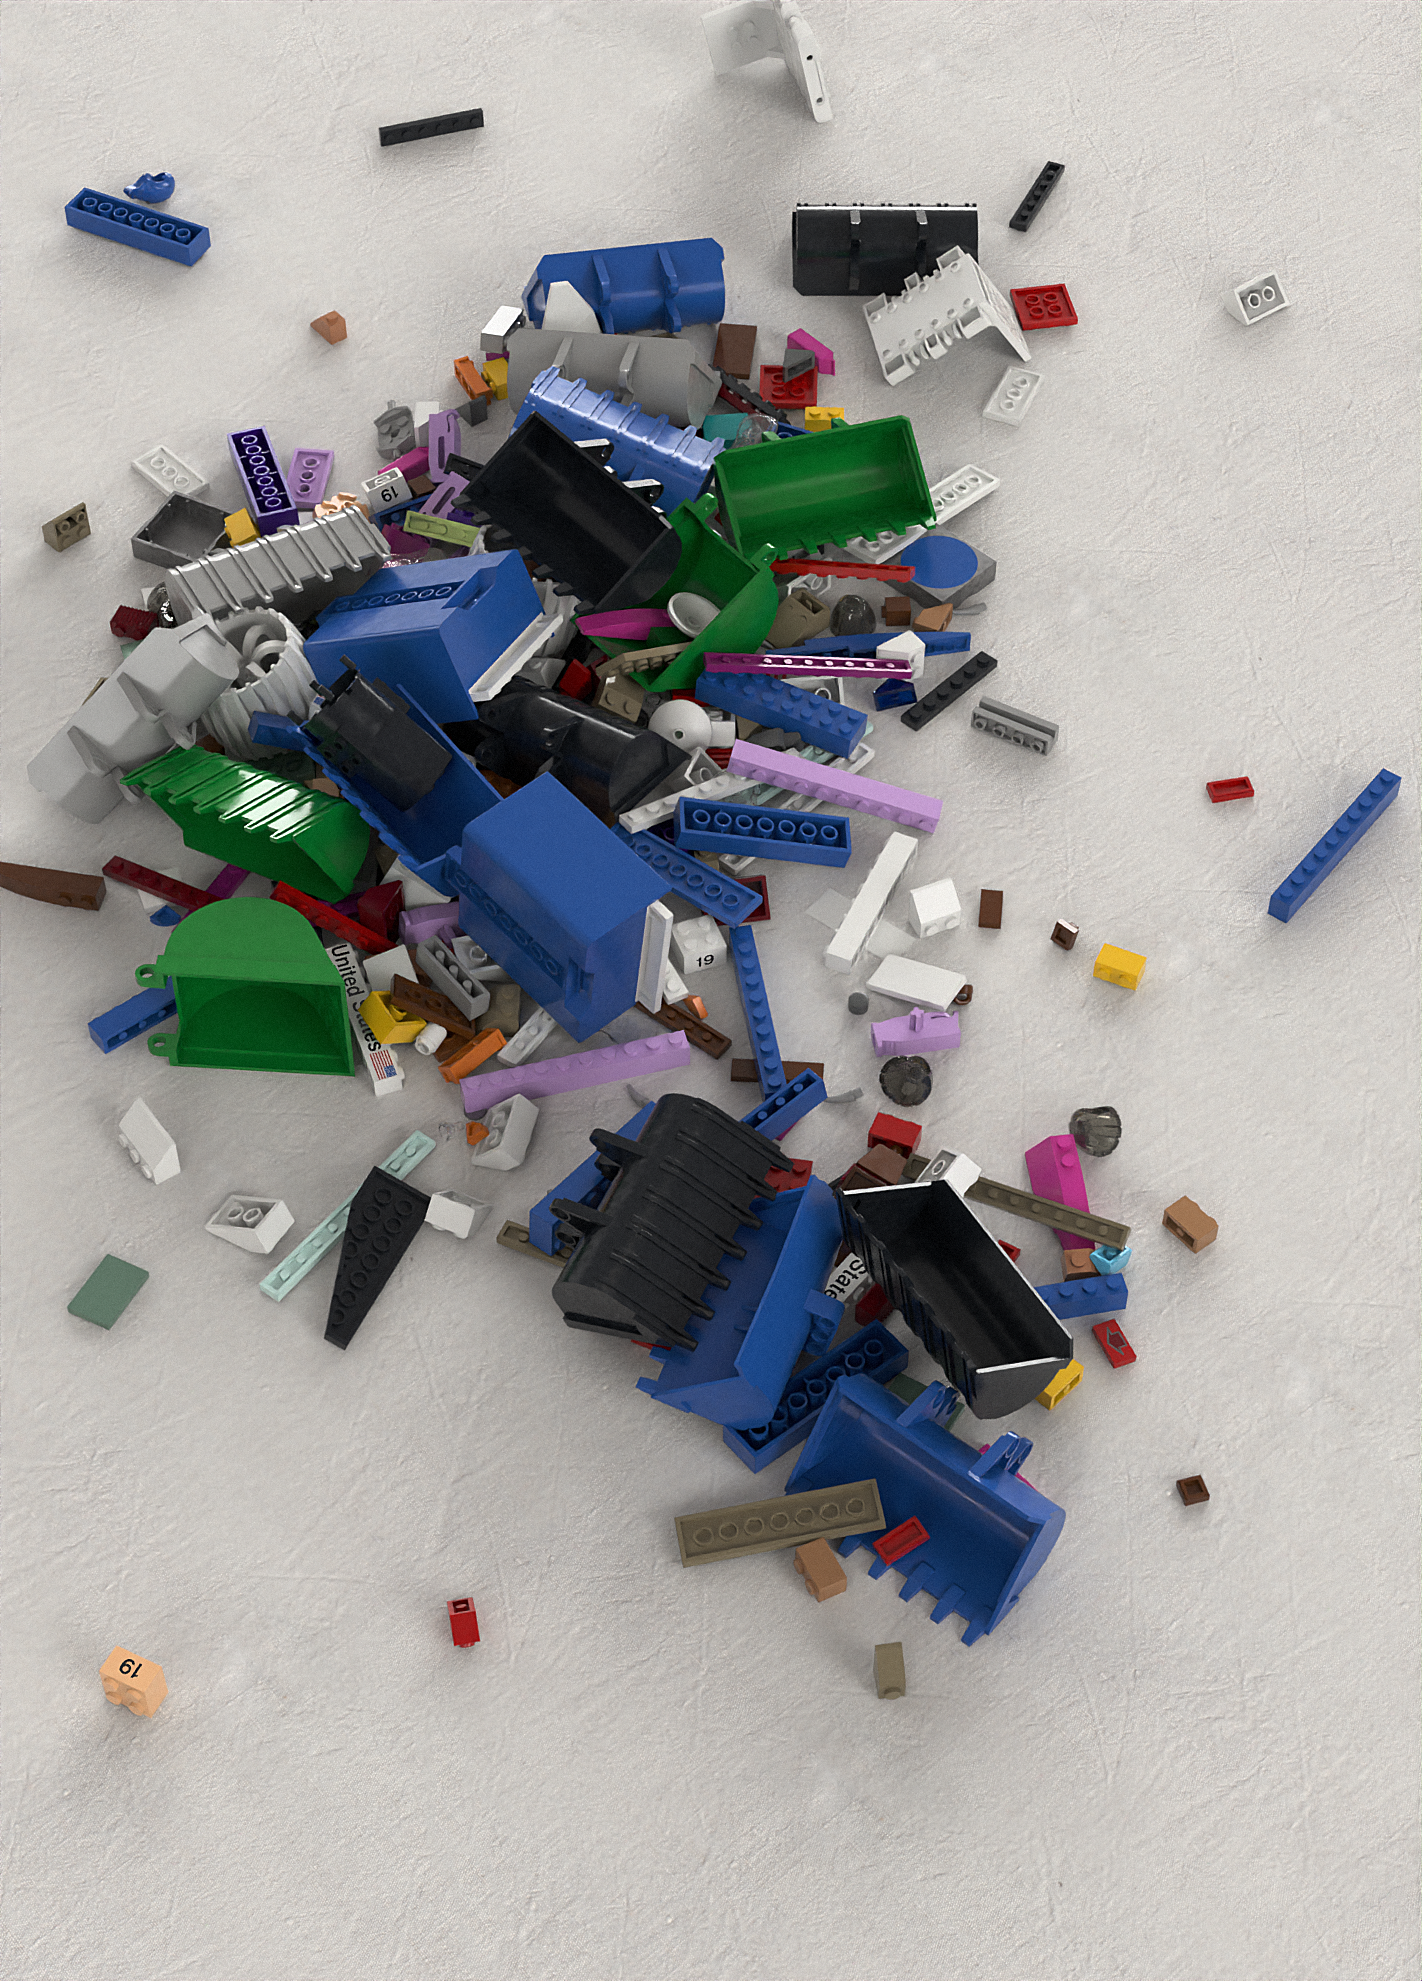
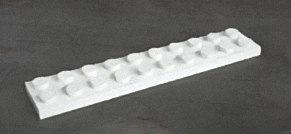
(948, 499)

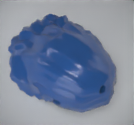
(152, 188)

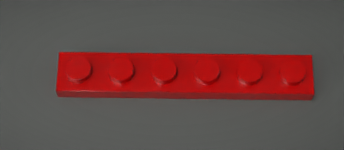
(331, 920)

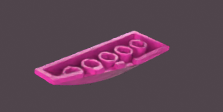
(624, 623)
(1058, 1176)

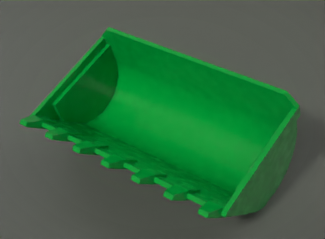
(823, 487)
(258, 820)

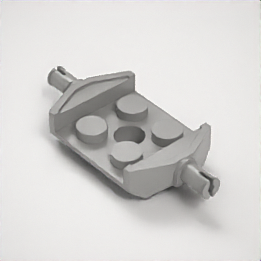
(393, 423)

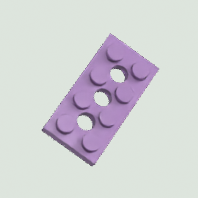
(319, 474)

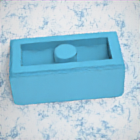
(1110, 1260)

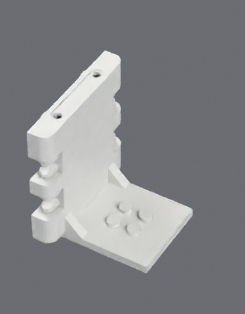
(768, 29)
(937, 311)

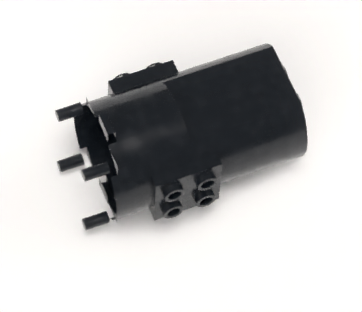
(370, 734)

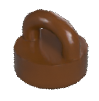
(968, 990)

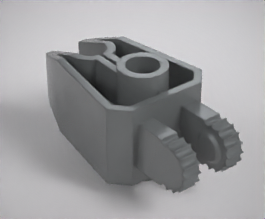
(777, 740)

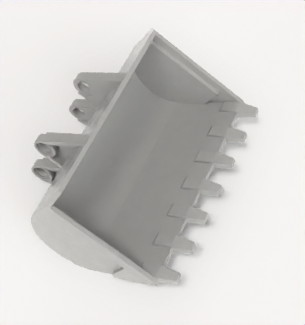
(653, 371)
(287, 571)
(135, 718)

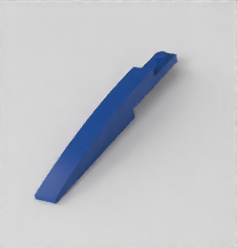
(866, 644)

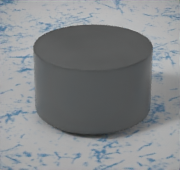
(858, 1003)

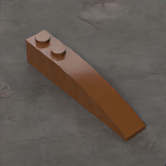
(54, 886)

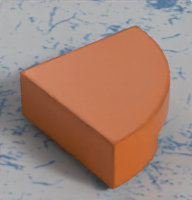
(695, 1006)
(476, 1132)

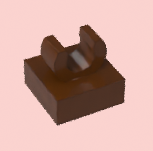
(1065, 934)

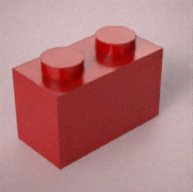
(895, 1131)

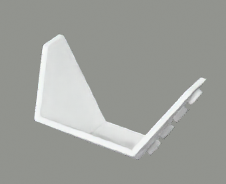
(568, 311)

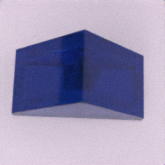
(894, 694)

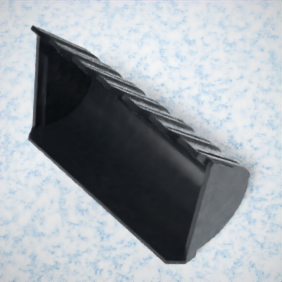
(875, 246)
(575, 517)
(590, 752)
(662, 1221)
(957, 1292)

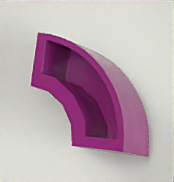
(401, 541)

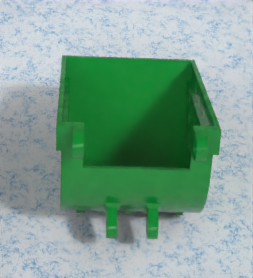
(725, 578)
(252, 992)

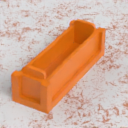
(471, 380)
(472, 1055)

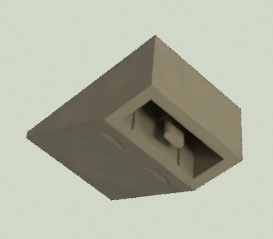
(798, 620)

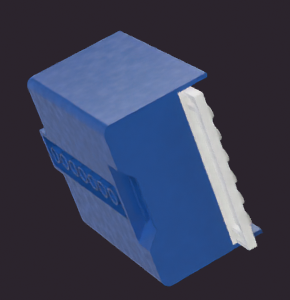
(438, 629)
(563, 907)

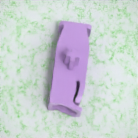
(443, 439)
(439, 502)
(429, 921)
(916, 1033)

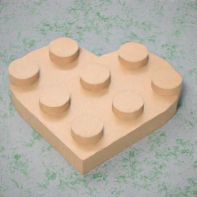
(337, 503)

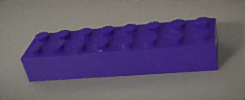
(262, 480)

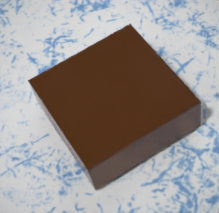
(1192, 1490)

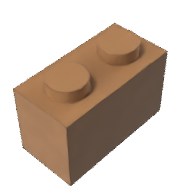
(1190, 1224)
(820, 1569)

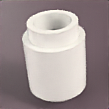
(430, 1038)

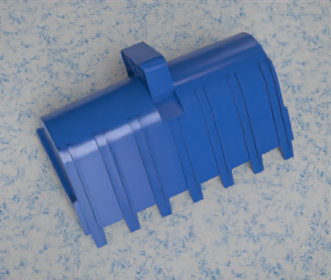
(763, 1316)

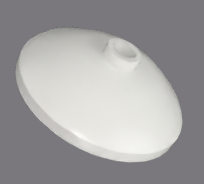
(691, 613)
(683, 717)

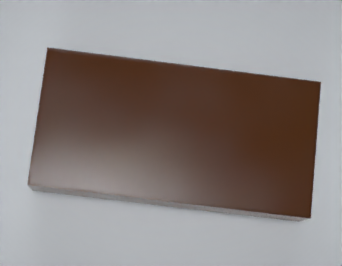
(990, 909)

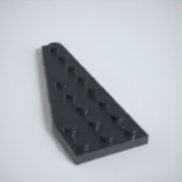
(376, 1236)

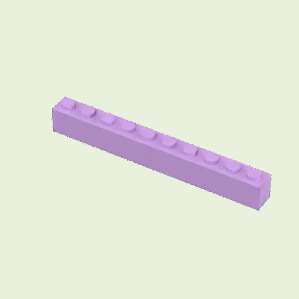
(835, 786)
(576, 1071)

